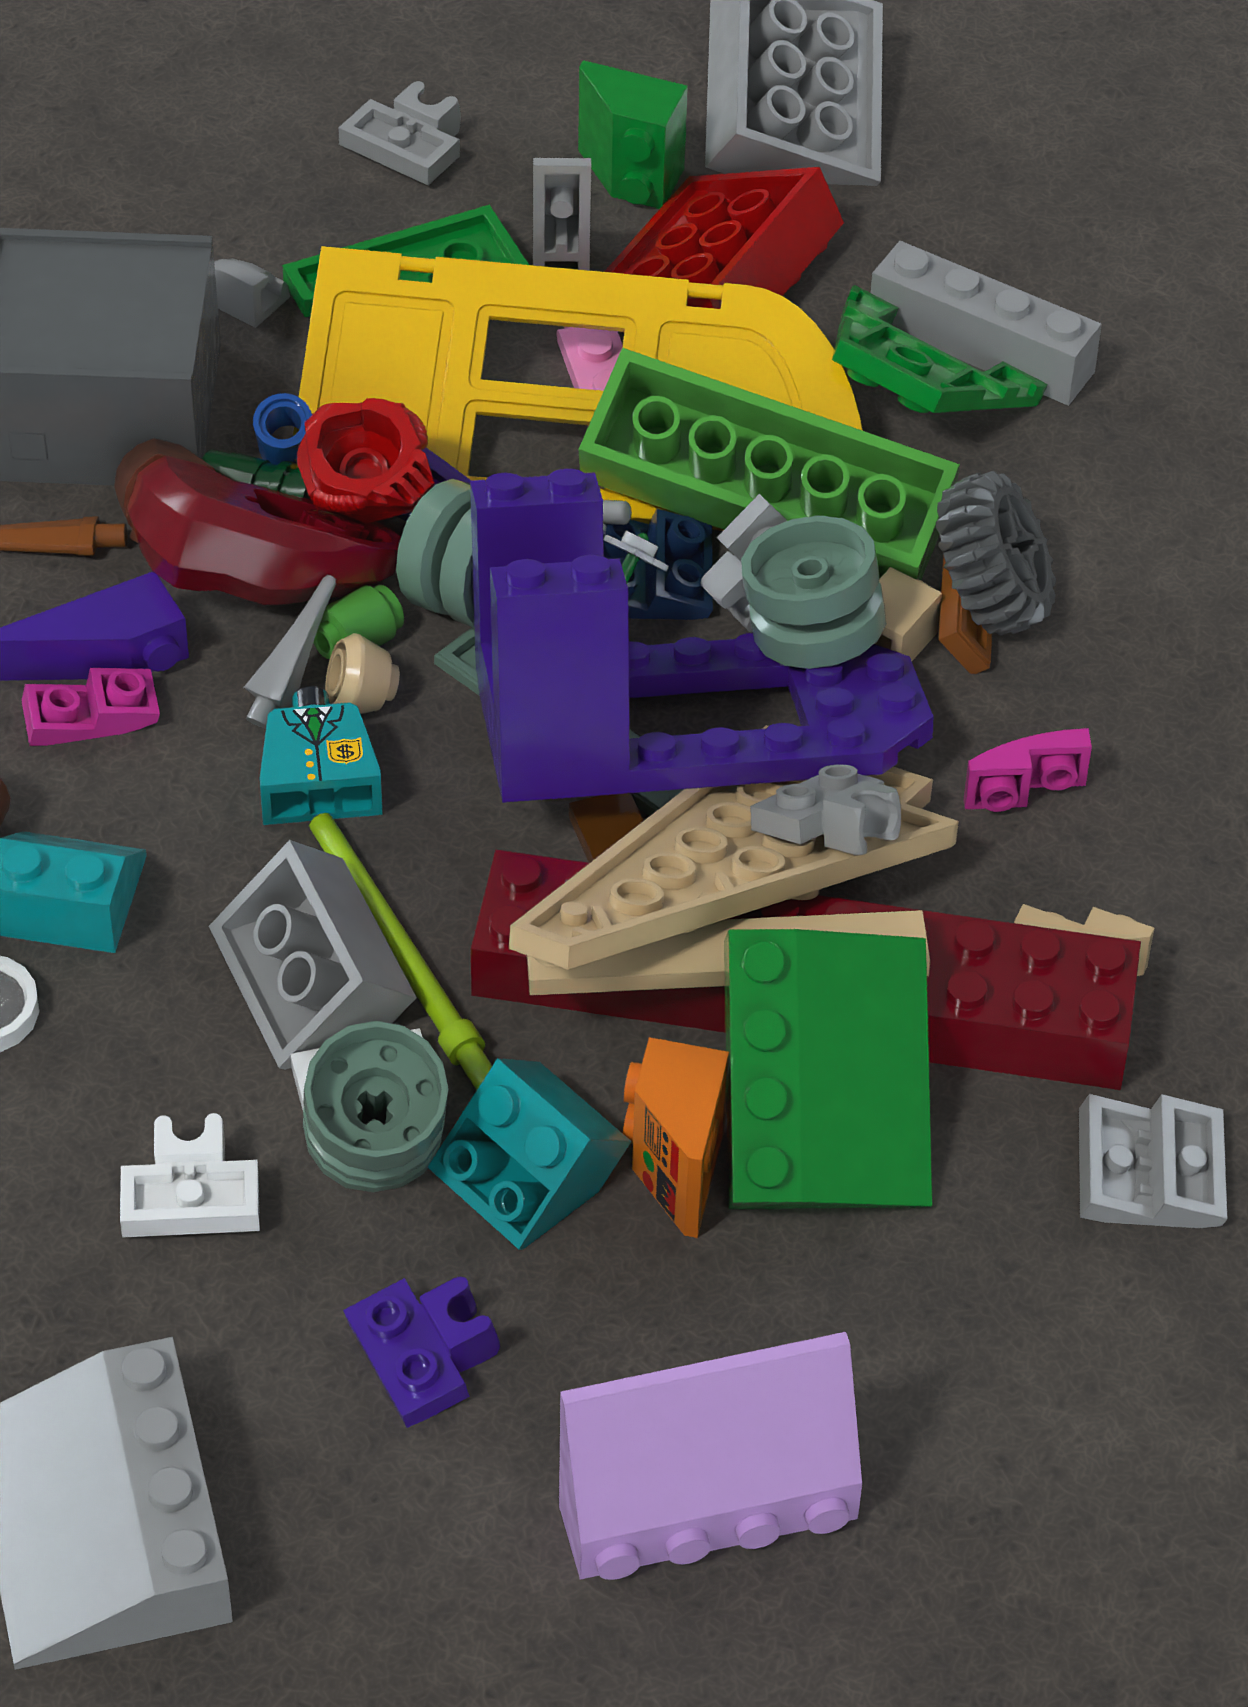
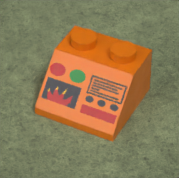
(677, 1125)

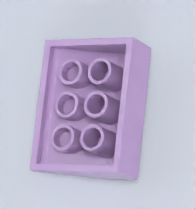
(709, 1457)

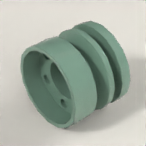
(374, 1072)

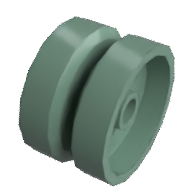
(437, 553)
(814, 591)

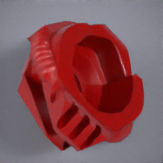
(365, 459)

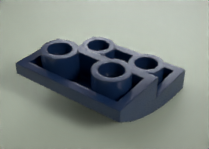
(686, 549)

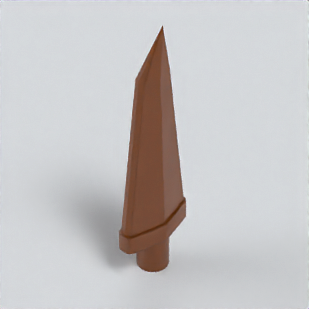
(63, 536)

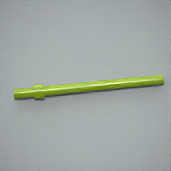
(457, 1035)

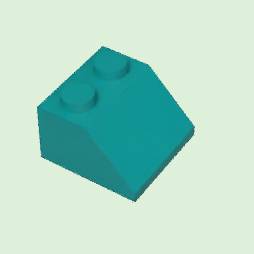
(66, 889)

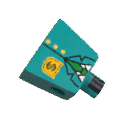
(318, 762)

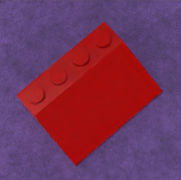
(736, 231)

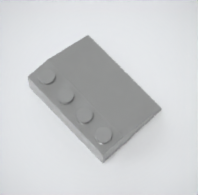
(796, 87)
(105, 1510)

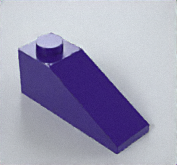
(113, 628)

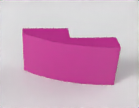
(108, 705)
(1006, 773)

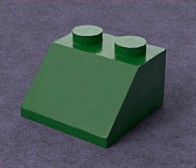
(632, 132)

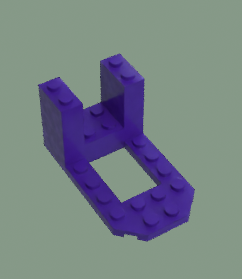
(562, 668)

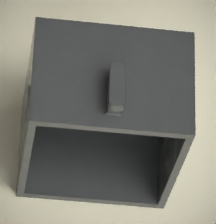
(102, 349)

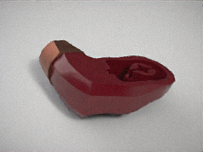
(240, 536)

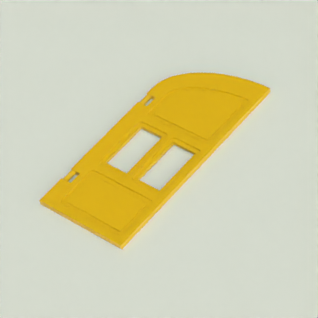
(429, 342)

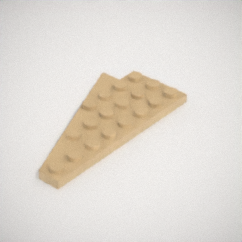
(704, 865)

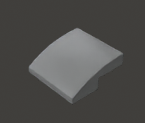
(1152, 1163)

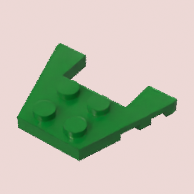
(917, 371)

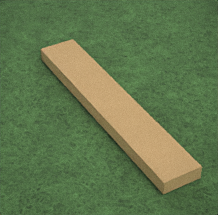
(698, 956)

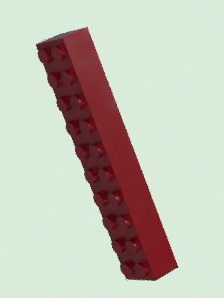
(995, 989)

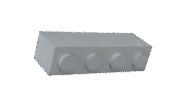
(987, 320)

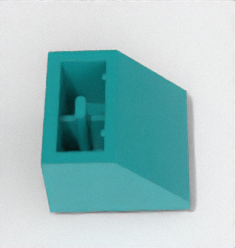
(527, 1151)

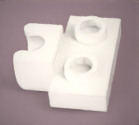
(189, 1187)

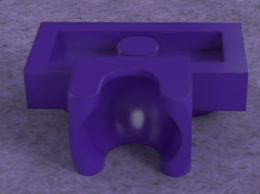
(423, 1345)

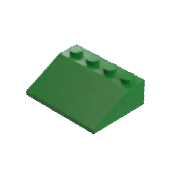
(827, 1070)

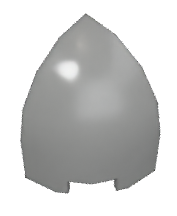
(248, 291)

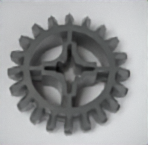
(996, 553)

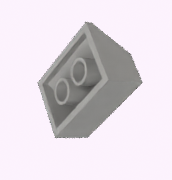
(308, 952)

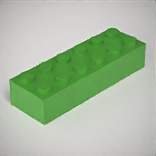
(717, 447)

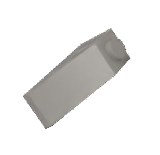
(561, 212)

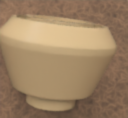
(361, 674)

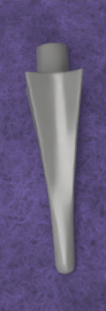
(284, 668)

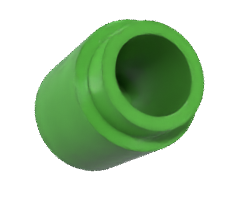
(366, 611)

